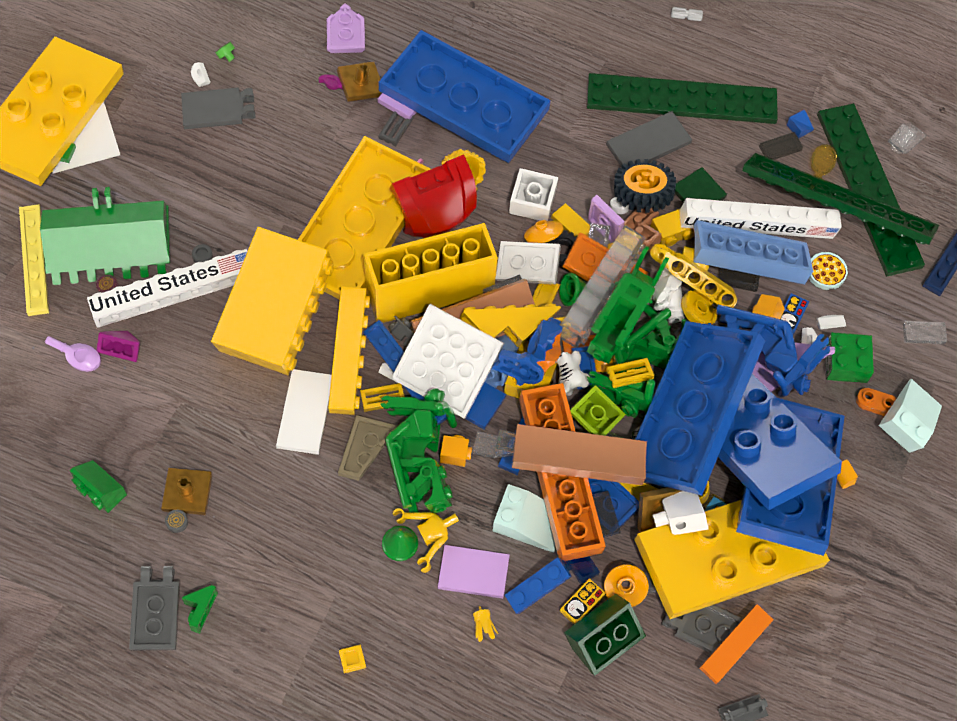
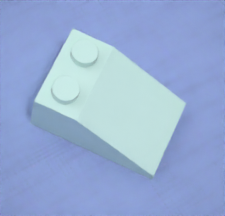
(912, 417)
(524, 518)

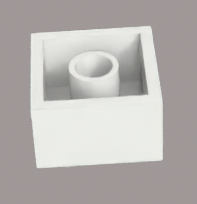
(533, 195)

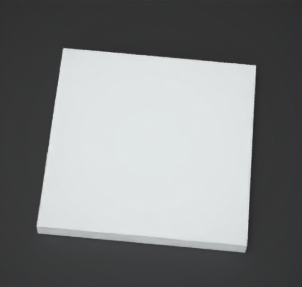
(448, 358)

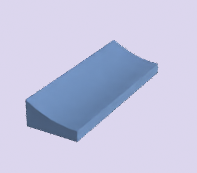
(752, 252)

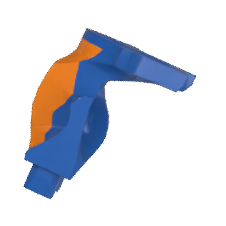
(541, 354)

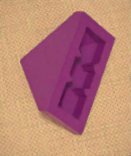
(118, 344)

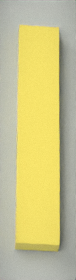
(33, 261)

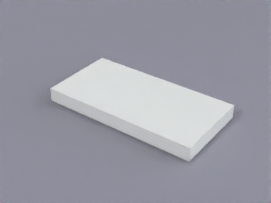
(304, 412)

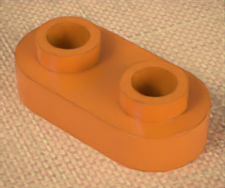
(877, 403)

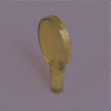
(823, 160)

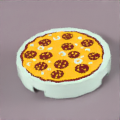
(828, 271)

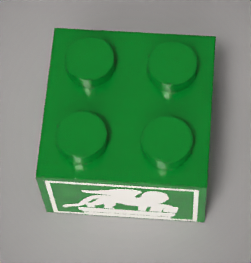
(851, 358)

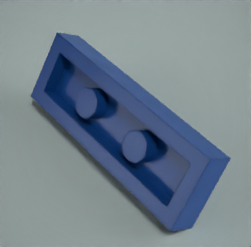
(538, 585)

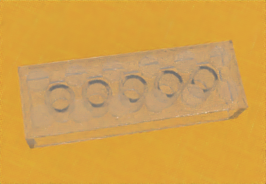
(617, 261)

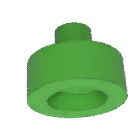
(226, 51)

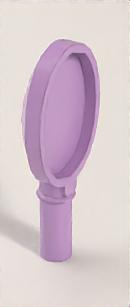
(78, 355)

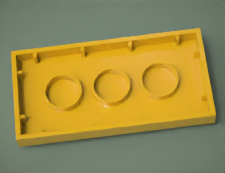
(52, 108)
(360, 212)
(716, 562)

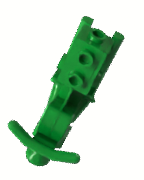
(623, 310)
(656, 347)
(407, 448)

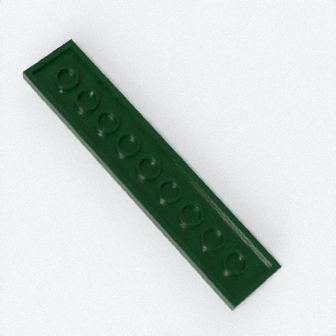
(682, 98)
(866, 176)
(841, 198)

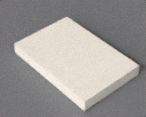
(531, 260)

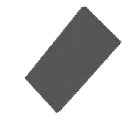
(650, 140)

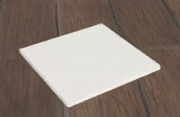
(93, 143)

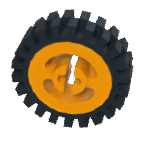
(644, 185)

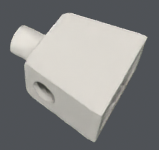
(682, 513)

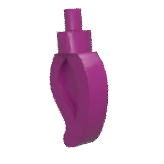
(331, 81)

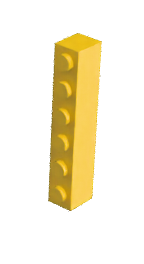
(347, 351)

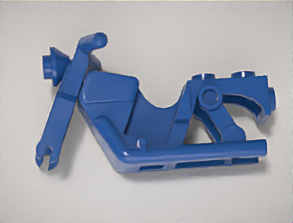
(779, 348)

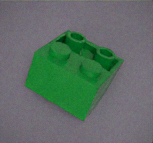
(98, 485)

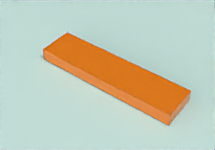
(736, 644)

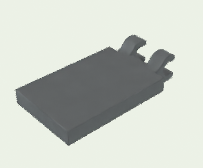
(217, 107)
(154, 611)
(704, 627)

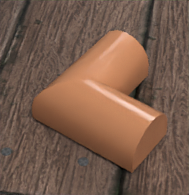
(641, 223)

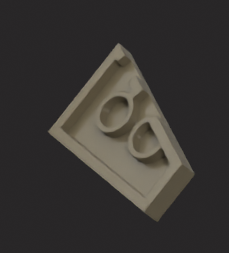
(363, 446)

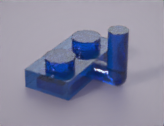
(582, 568)

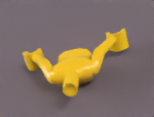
(432, 531)

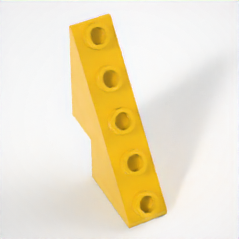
(513, 321)

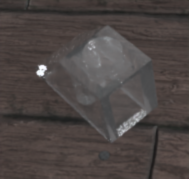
(906, 138)

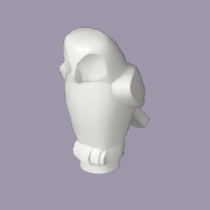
(669, 295)

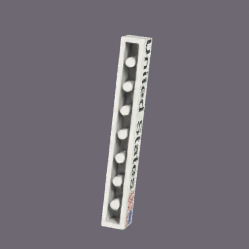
(762, 217)
(166, 289)

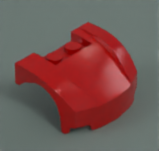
(437, 198)

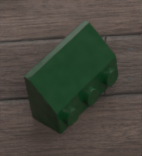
(605, 633)

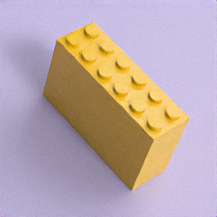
(430, 271)
(273, 301)

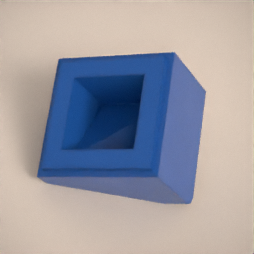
(800, 124)

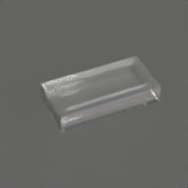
(924, 332)

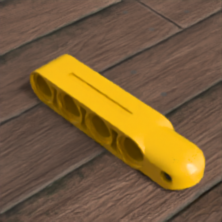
(698, 283)

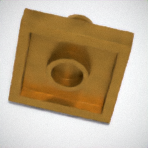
(360, 81)
(187, 491)
(650, 504)

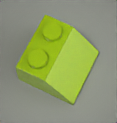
(597, 412)

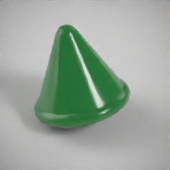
(570, 289)
(400, 543)

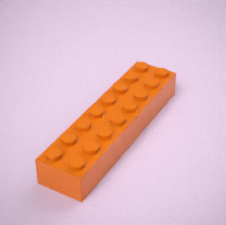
(566, 497)

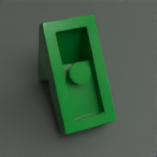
(203, 602)

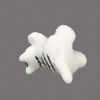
(570, 372)

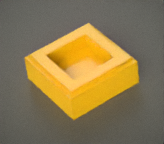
(352, 659)

